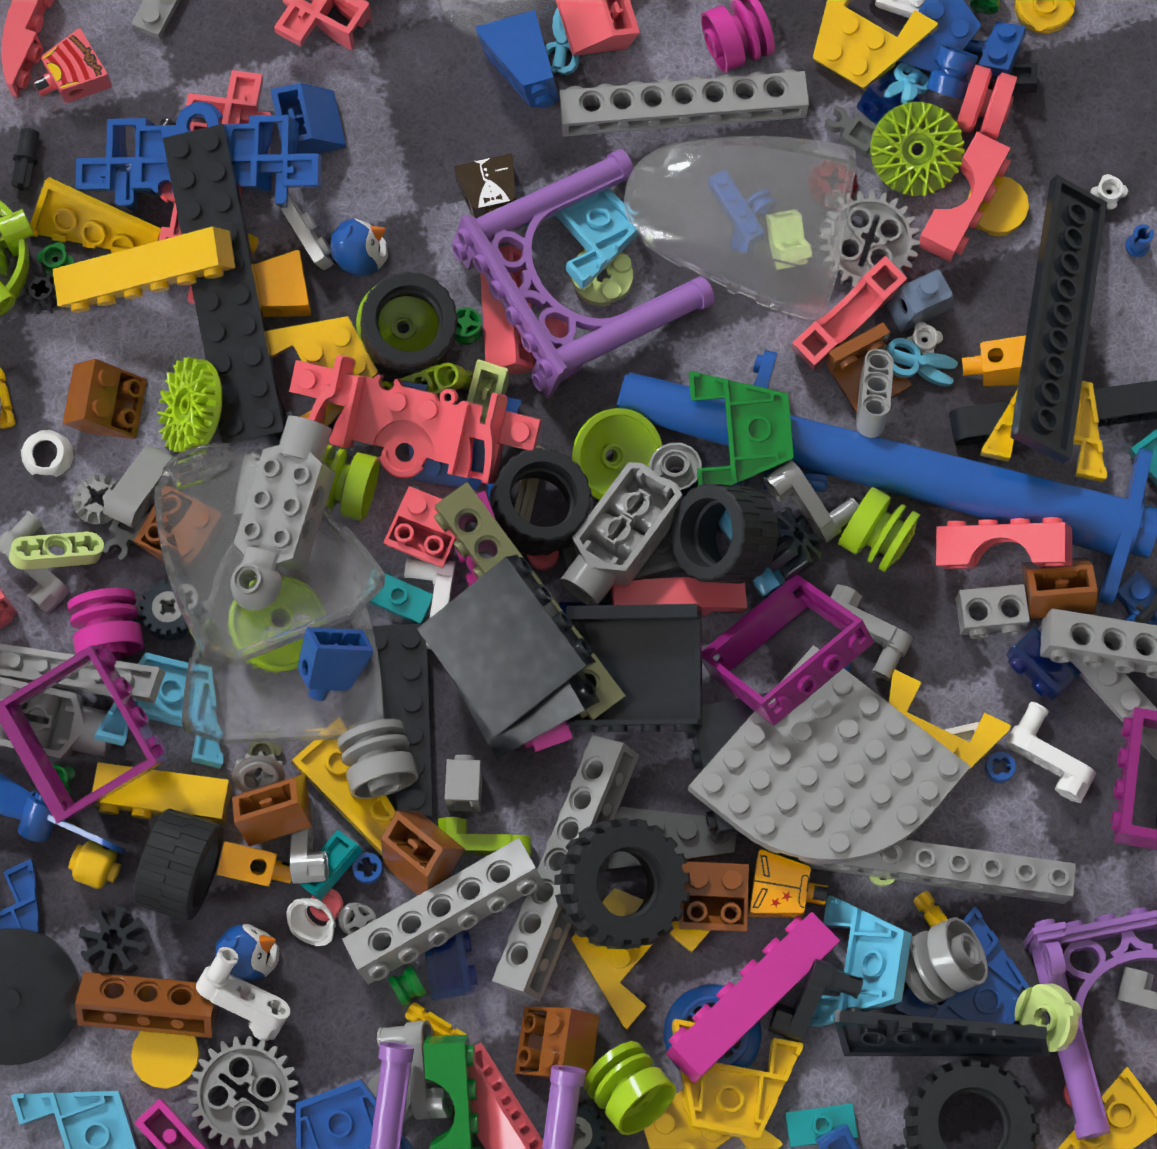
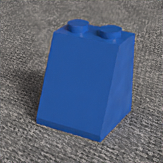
(520, 55)

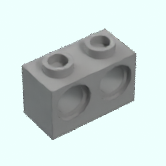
(990, 601)
(463, 784)

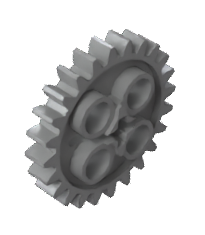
(895, 249)
(225, 1118)

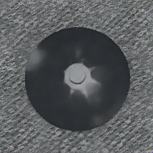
(35, 995)

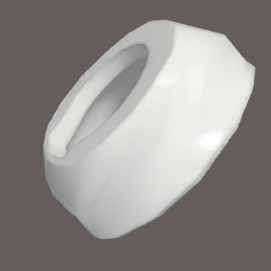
(60, 463)
(304, 927)

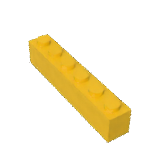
(144, 269)

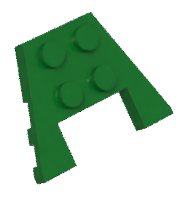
(755, 424)

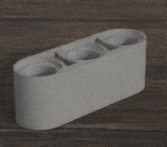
(874, 393)
(136, 488)

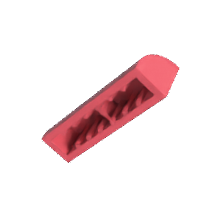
(501, 339)
(501, 1116)

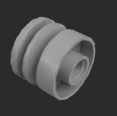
(377, 758)
(945, 961)

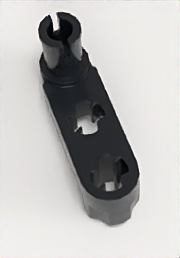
(822, 975)

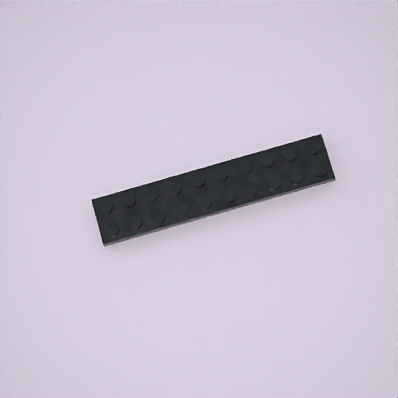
(228, 305)
(1059, 320)

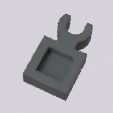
(855, 131)
(123, 537)

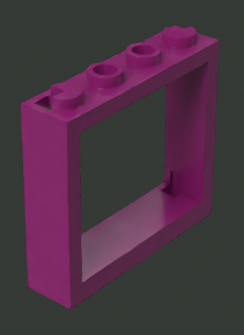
(762, 624)
(35, 757)
(1126, 786)

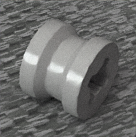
(362, 916)

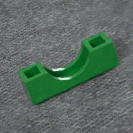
(448, 1064)

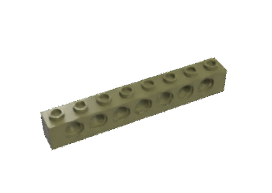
(467, 503)

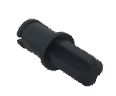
(25, 158)

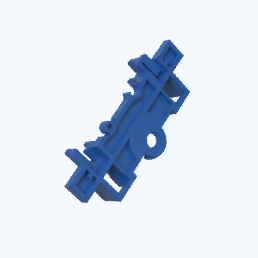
(150, 170)

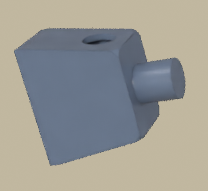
(924, 300)

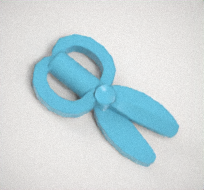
(561, 48)
(907, 83)
(924, 364)

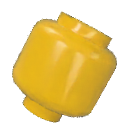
(94, 865)

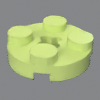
(611, 289)
(1061, 1008)

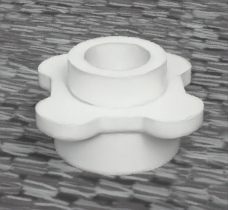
(1111, 183)
(926, 331)

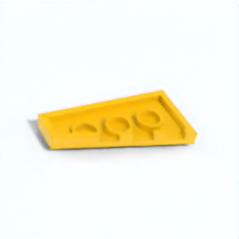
(327, 774)

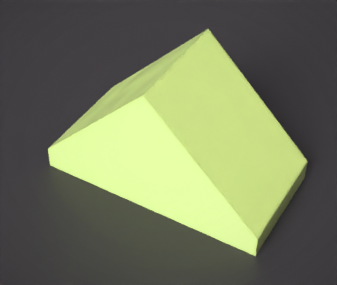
(487, 380)

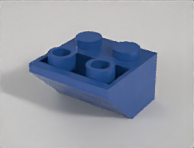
(316, 114)

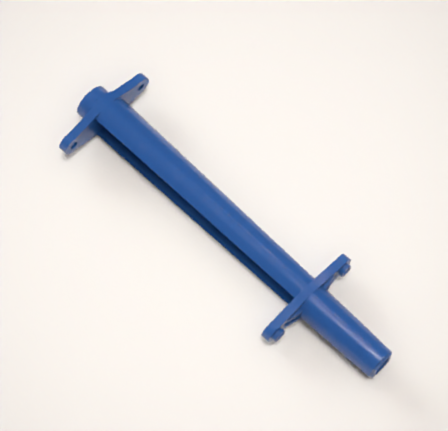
(955, 483)

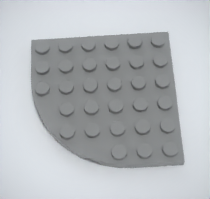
(831, 776)

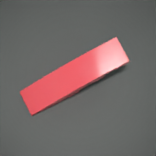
(682, 590)

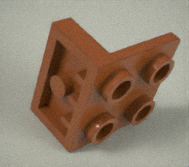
(848, 359)

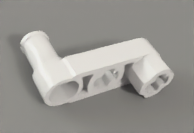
(441, 578)
(1074, 774)
(263, 1010)

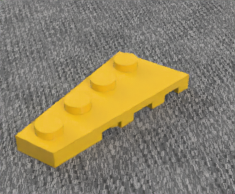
(82, 219)
(1129, 1115)

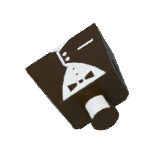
(486, 184)

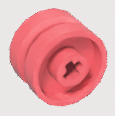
(986, 103)

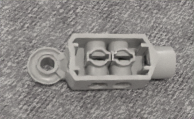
(282, 511)
(629, 523)
(59, 721)

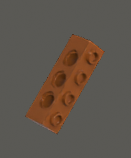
(144, 1005)

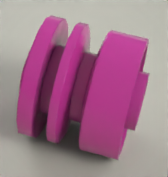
(737, 33)
(106, 619)

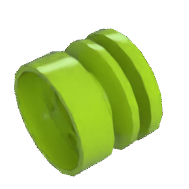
(353, 482)
(879, 529)
(629, 1088)

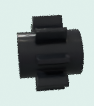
(40, 286)

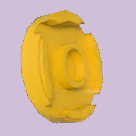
(1042, 15)
(1006, 209)
(165, 1058)

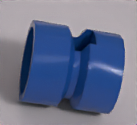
(952, 72)

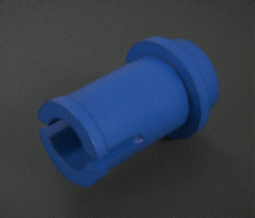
(1143, 241)

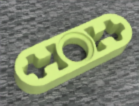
(68, 542)

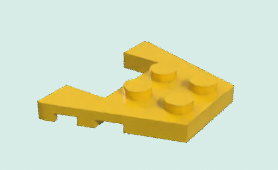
(862, 49)
(320, 345)
(1086, 435)
(986, 736)
(613, 965)
(738, 1098)
(674, 1132)

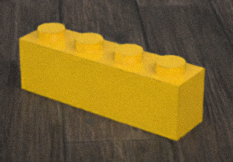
(164, 790)

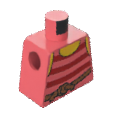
(72, 69)

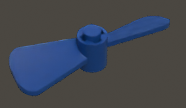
(34, 816)

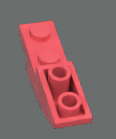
(21, 43)

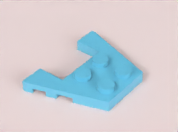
(601, 229)
(166, 709)
(874, 952)
(83, 1118)

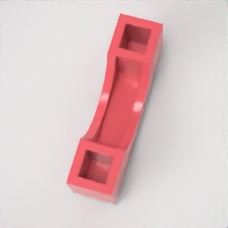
(948, 228)
(849, 314)
(963, 546)

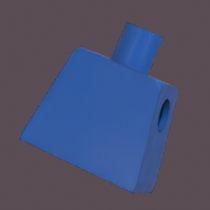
(332, 659)

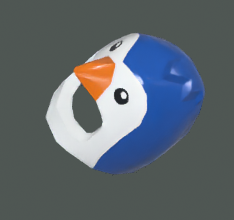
(357, 247)
(252, 949)

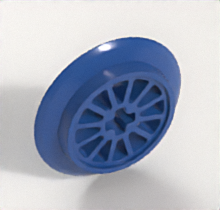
(698, 997)

